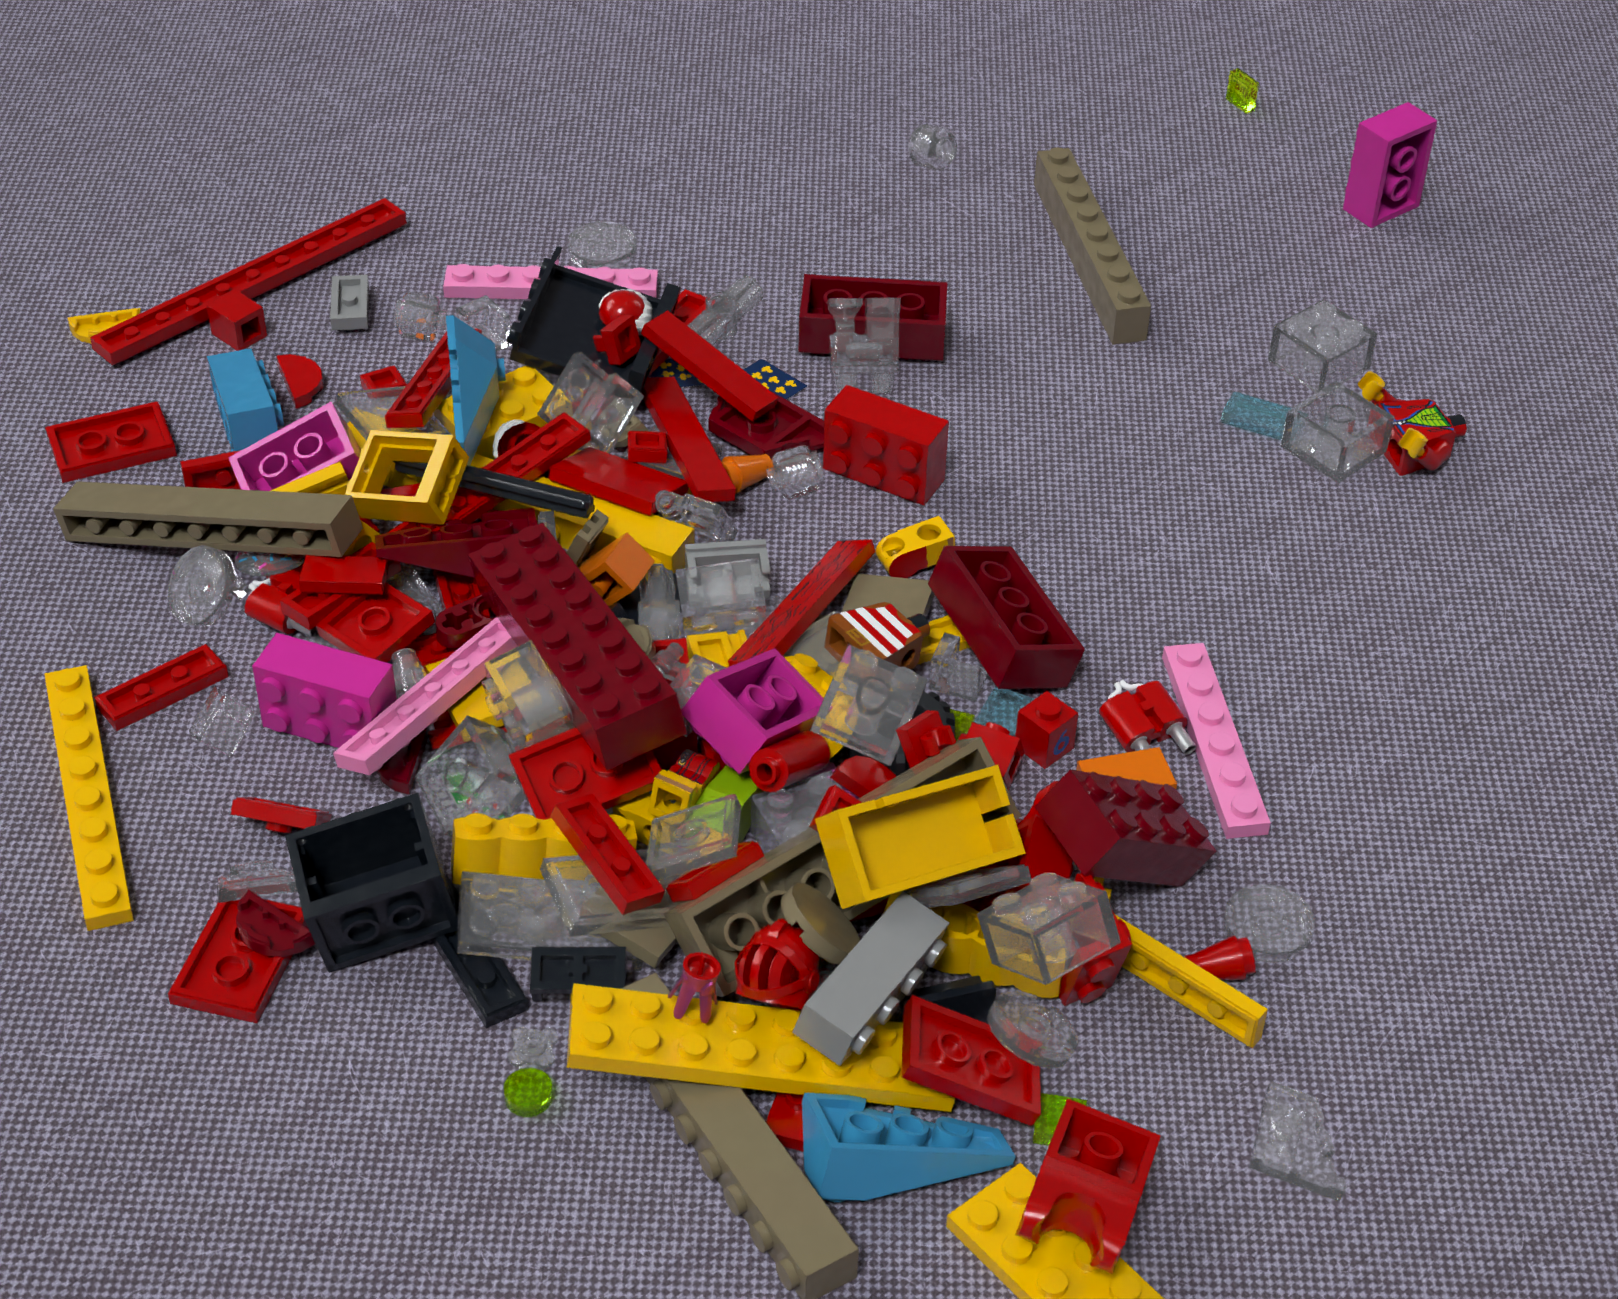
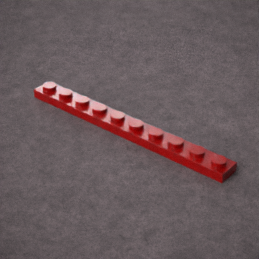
(250, 279)

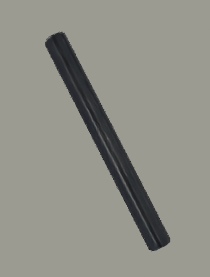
(514, 489)

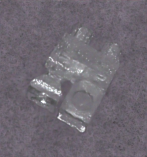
(869, 352)

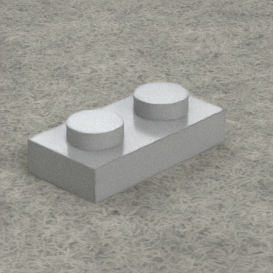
(349, 302)

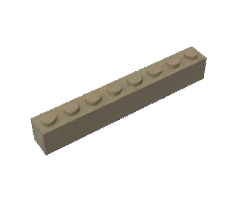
(1092, 246)
(209, 517)
(758, 1179)

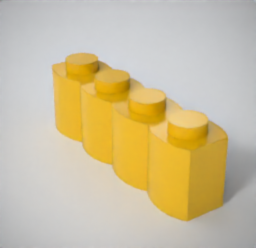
(513, 844)
(968, 952)

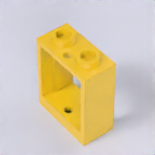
(437, 488)

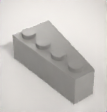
(872, 980)

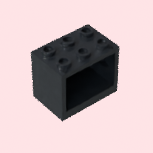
(372, 882)

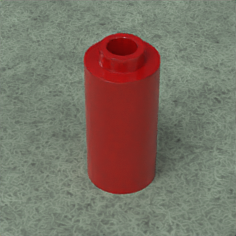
(789, 761)

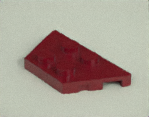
(772, 432)

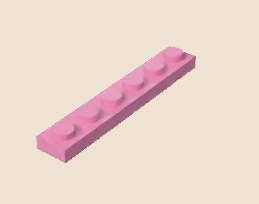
(515, 282)
(424, 702)
(1217, 741)

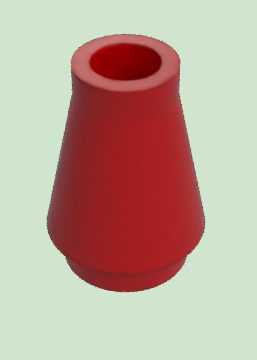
(1226, 959)

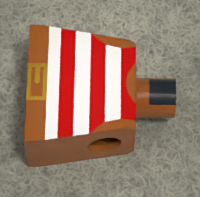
(879, 630)

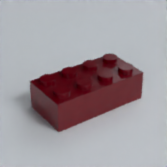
(920, 316)
(1005, 617)
(1125, 828)

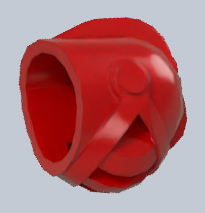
(777, 967)

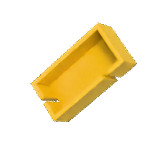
(918, 836)

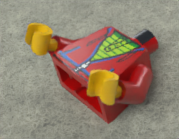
(1420, 430)

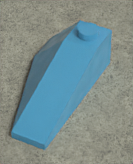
(473, 382)
(877, 1153)

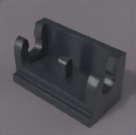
(559, 967)

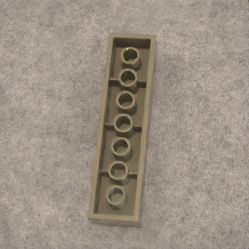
(751, 899)

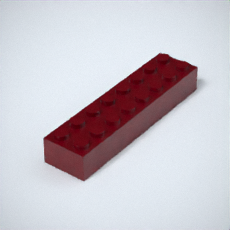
(602, 672)

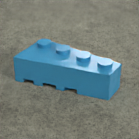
(244, 398)

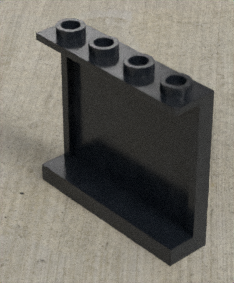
(566, 317)

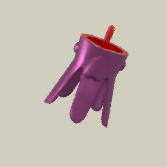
(700, 976)

